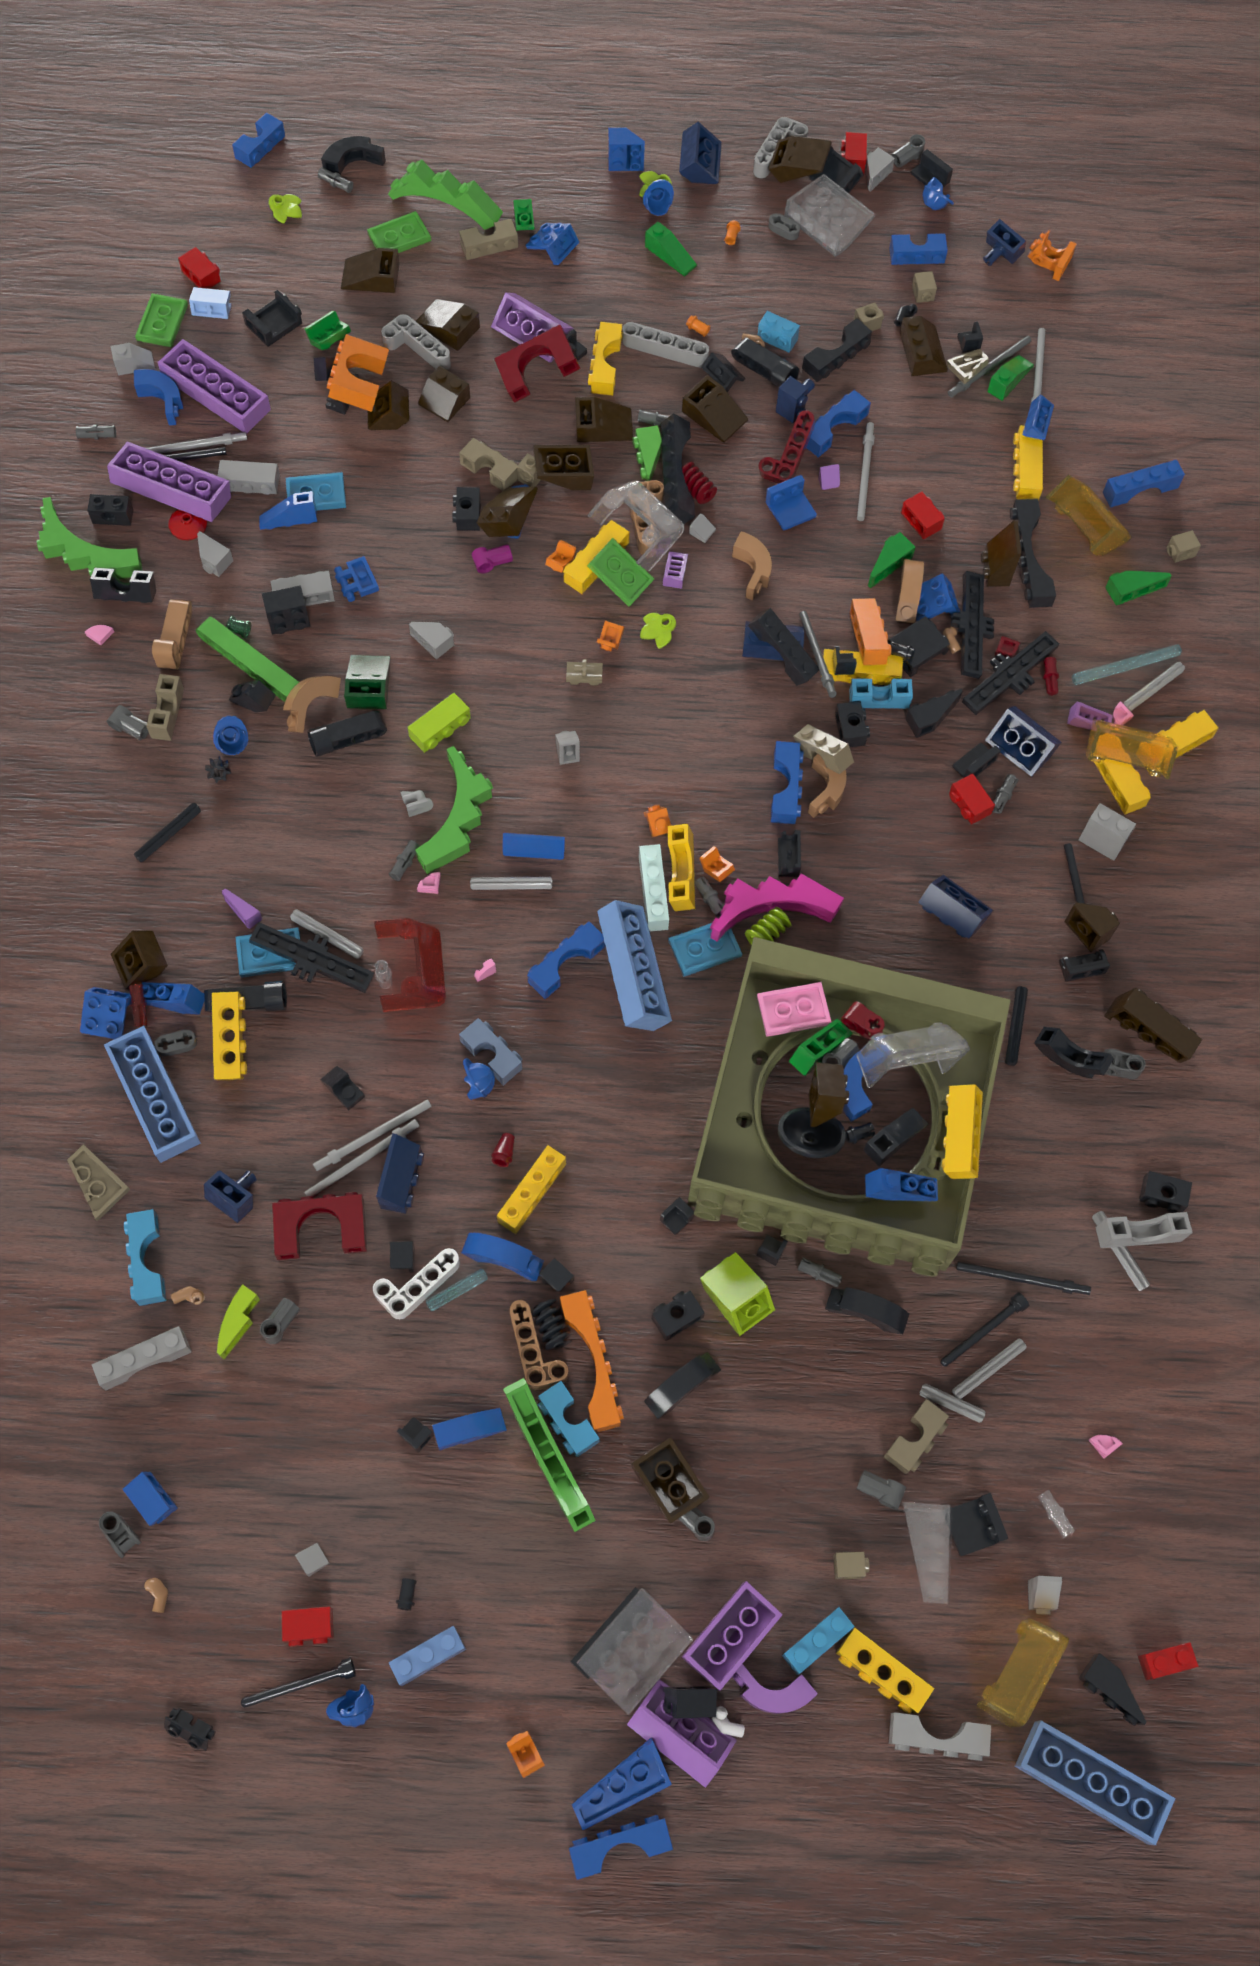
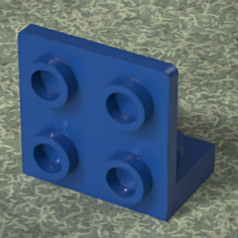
(556, 239)
(789, 503)
(937, 597)
(104, 1012)

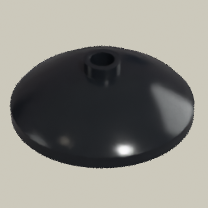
(810, 1141)

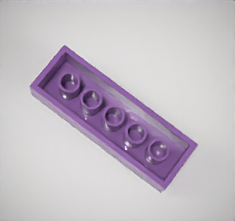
(215, 386)
(169, 481)

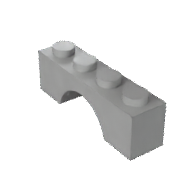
(1163, 1229)
(124, 1364)
(971, 1738)

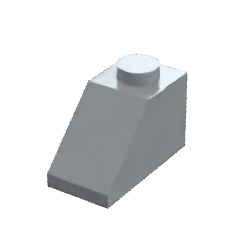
(878, 167)
(130, 357)
(213, 555)
(432, 637)
(567, 747)
(1044, 1594)

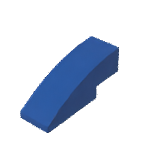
(469, 1428)

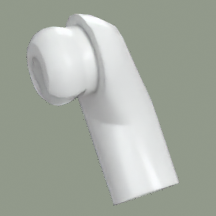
(725, 1725)

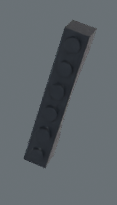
(675, 434)
(1039, 586)

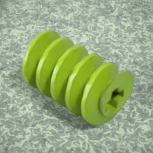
(769, 926)

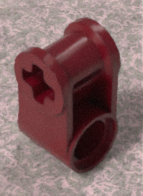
(862, 1021)

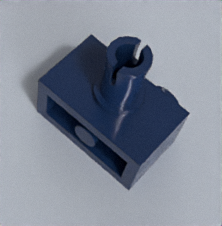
(1004, 243)
(793, 398)
(229, 1195)

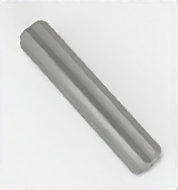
(952, 1403)

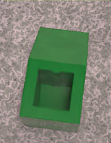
(523, 214)

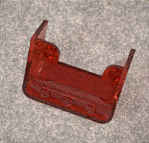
(428, 986)

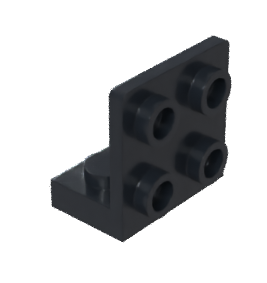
(977, 1525)

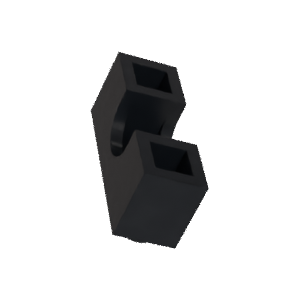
(108, 587)

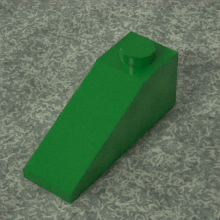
(668, 248)
(1008, 377)
(891, 557)
(1134, 584)
(818, 1046)

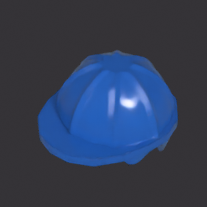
(934, 196)
(658, 197)
(230, 735)
(480, 1079)
(352, 1708)

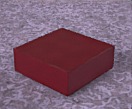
(1007, 647)

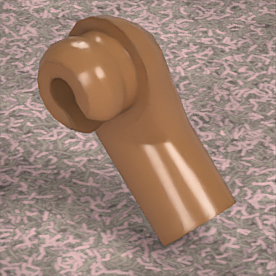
(755, 338)
(950, 633)
(190, 1294)
(159, 1592)

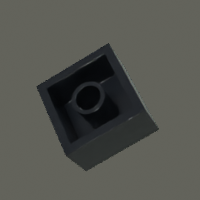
(286, 610)

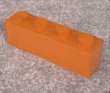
(870, 631)

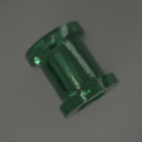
(239, 627)

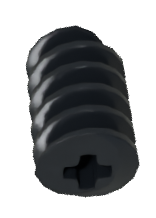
(550, 1325)

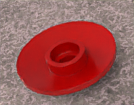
(186, 529)

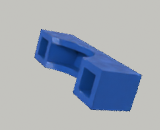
(850, 409)
(1124, 487)
(785, 804)
(585, 942)
(589, 1855)

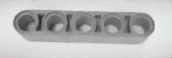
(664, 344)

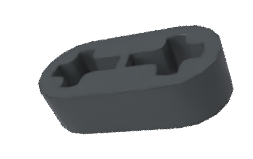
(784, 226)
(175, 1043)

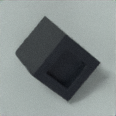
(971, 340)
(578, 349)
(323, 368)
(843, 663)
(677, 1216)
(771, 1250)
(402, 1255)
(556, 1275)
(415, 1434)

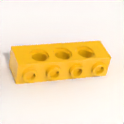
(220, 1004)
(531, 1189)
(918, 1689)

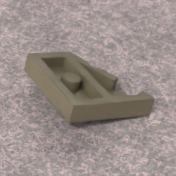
(968, 364)

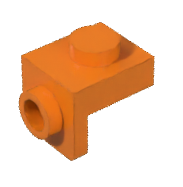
(561, 557)
(610, 636)
(658, 820)
(716, 865)
(525, 1753)

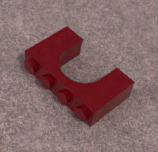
(513, 363)
(290, 1216)

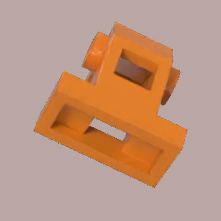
(1042, 251)

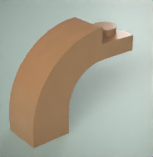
(755, 554)
(910, 590)
(303, 694)
(833, 793)

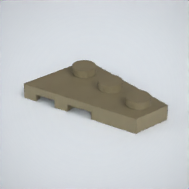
(99, 1184)

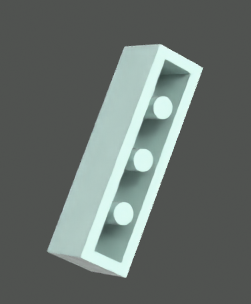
(653, 887)

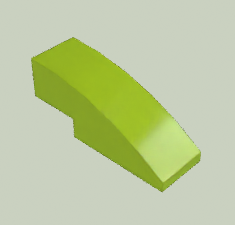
(236, 1320)

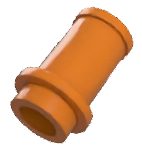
(733, 229)
(697, 325)

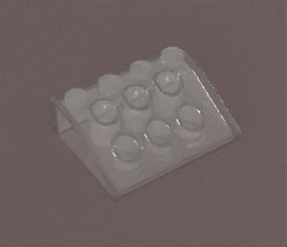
(828, 214)
(634, 1651)

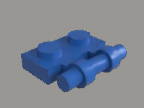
(362, 576)

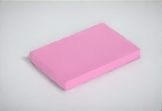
(793, 1009)

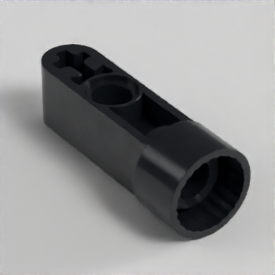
(764, 362)
(346, 733)
(269, 996)

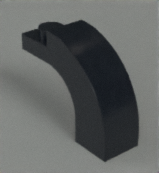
(350, 150)
(1068, 1055)
(869, 1307)
(681, 1384)

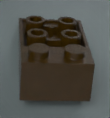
(798, 157)
(372, 271)
(713, 409)
(602, 420)

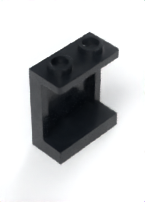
(840, 171)
(273, 319)
(925, 640)

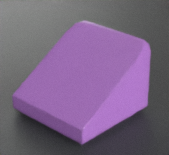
(829, 477)

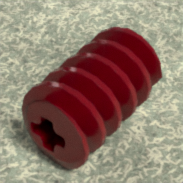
(698, 485)

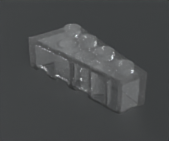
(931, 1544)

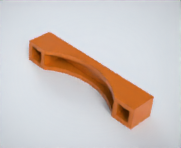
(578, 1315)

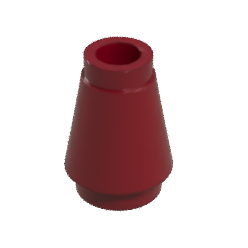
(503, 1151)

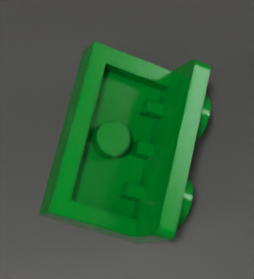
(327, 331)

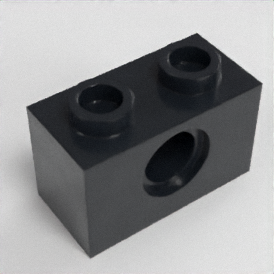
(467, 508)
(110, 510)
(852, 713)
(1178, 1191)
(671, 1326)

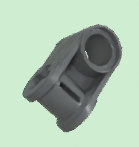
(1120, 1065)
(120, 1537)

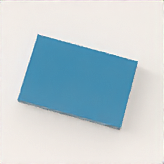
(326, 488)
(697, 951)
(258, 961)

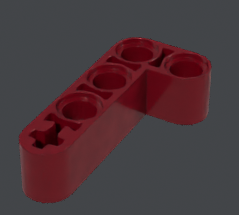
(792, 447)

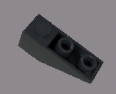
(929, 715)
(894, 1136)
(1108, 1681)

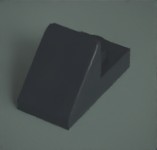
(342, 1087)

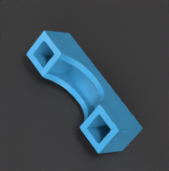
(142, 1229)

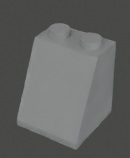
(1107, 831)

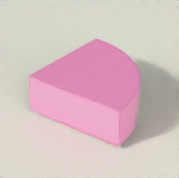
(99, 633)
(1121, 714)
(430, 883)
(488, 969)
(1105, 1444)

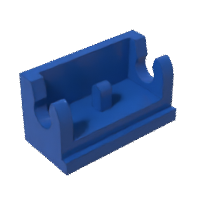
(149, 1498)

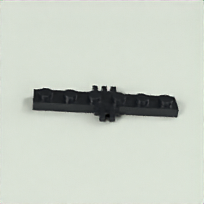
(972, 624)
(1010, 673)
(311, 957)

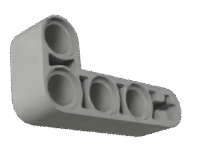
(782, 129)
(406, 330)

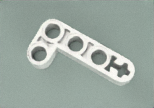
(419, 1280)

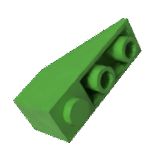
(648, 444)

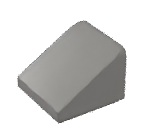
(701, 528)
(312, 1559)

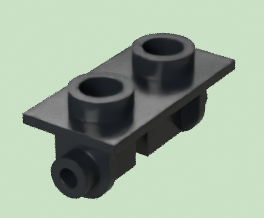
(179, 1726)

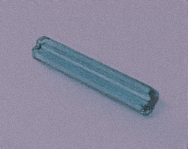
(456, 1290)

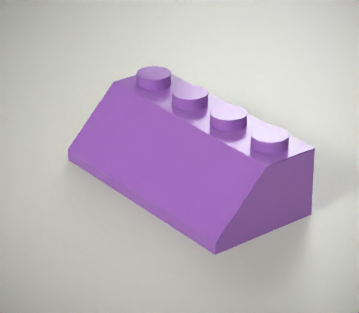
(523, 320)
(731, 1635)
(688, 1742)

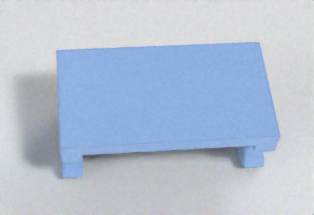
(210, 303)

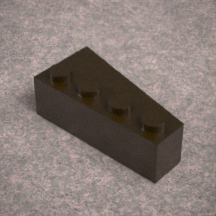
(1154, 1024)

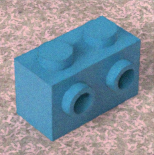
(778, 331)

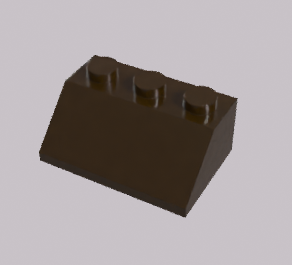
(922, 346)

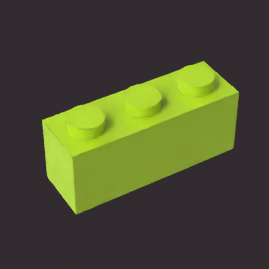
(439, 722)

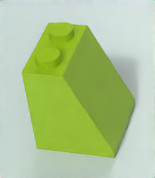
(738, 1293)

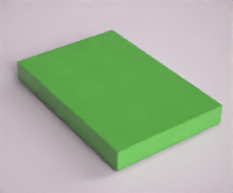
(400, 233)
(161, 320)
(620, 572)

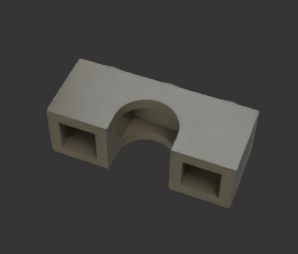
(478, 245)
(478, 455)
(163, 718)
(832, 750)
(906, 1454)

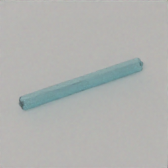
(1126, 664)

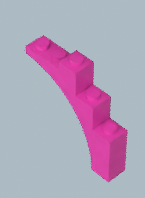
(800, 896)

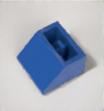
(625, 150)

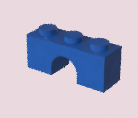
(251, 150)
(905, 252)

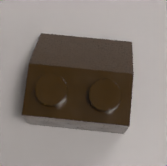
(444, 394)
(390, 408)
(1092, 924)
(138, 958)
(827, 1093)

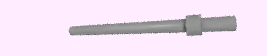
(1039, 363)
(227, 438)
(868, 442)
(335, 1155)
(360, 1159)

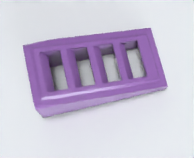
(675, 581)
(1080, 721)
(248, 914)

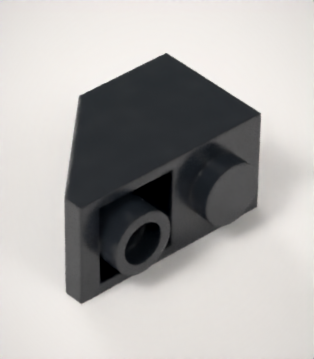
(252, 696)

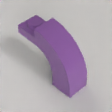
(774, 1701)

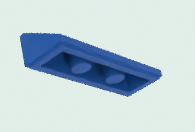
(1038, 418)
(533, 846)

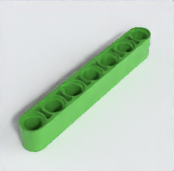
(246, 657)

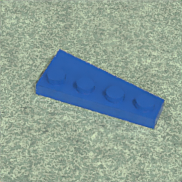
(625, 1785)

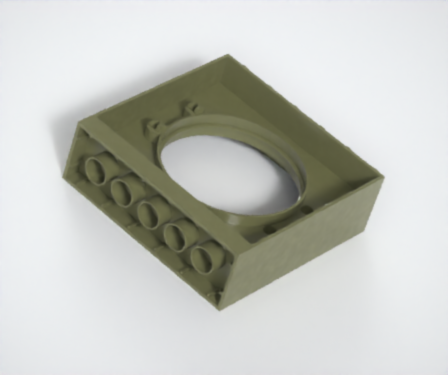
(744, 1178)

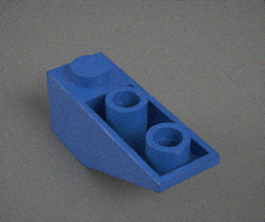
(294, 510)
(174, 997)
(898, 1185)

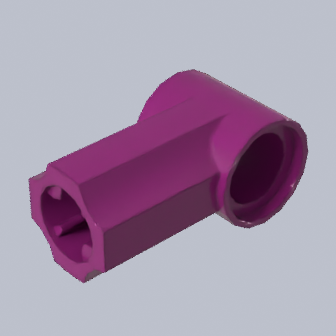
(486, 558)

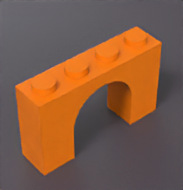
(347, 387)

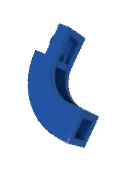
(159, 385)
(858, 1101)
(502, 1253)

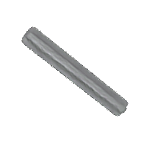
(1154, 686)
(501, 883)
(320, 929)
(1126, 1259)
(989, 1369)

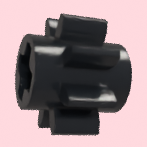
(216, 774)

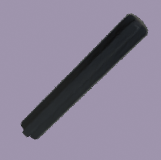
(167, 832)
(1016, 1026)

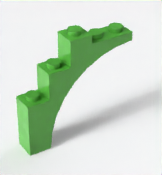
(445, 187)
(79, 554)
(452, 838)
(548, 1455)

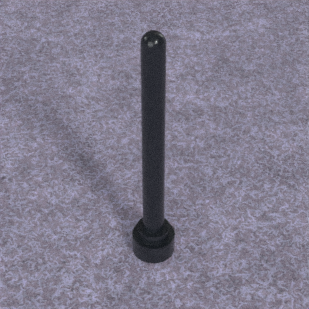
(1017, 1303)
(343, 1670)

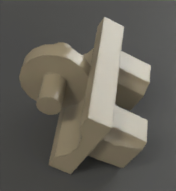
(584, 672)

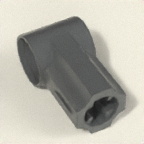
(910, 151)
(124, 721)
(842, 1053)
(280, 1319)
(886, 1491)
(694, 1519)

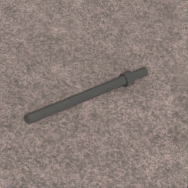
(960, 387)
(826, 679)

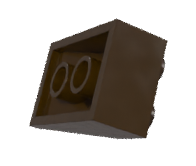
(450, 322)
(565, 465)
(507, 512)
(1002, 556)
(669, 1480)

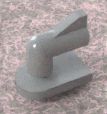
(420, 806)

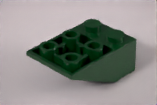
(367, 682)

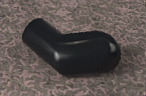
(905, 311)

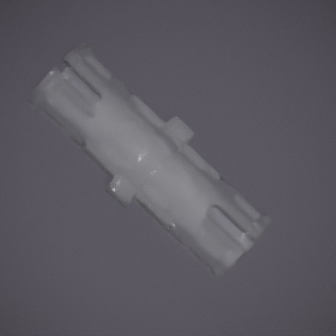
(383, 974)
(1056, 1513)

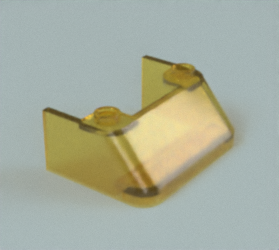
(1089, 515)
(1132, 747)
(1024, 1674)

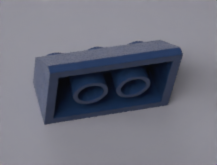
(700, 155)
(759, 649)
(1023, 740)
(955, 906)
(399, 1174)

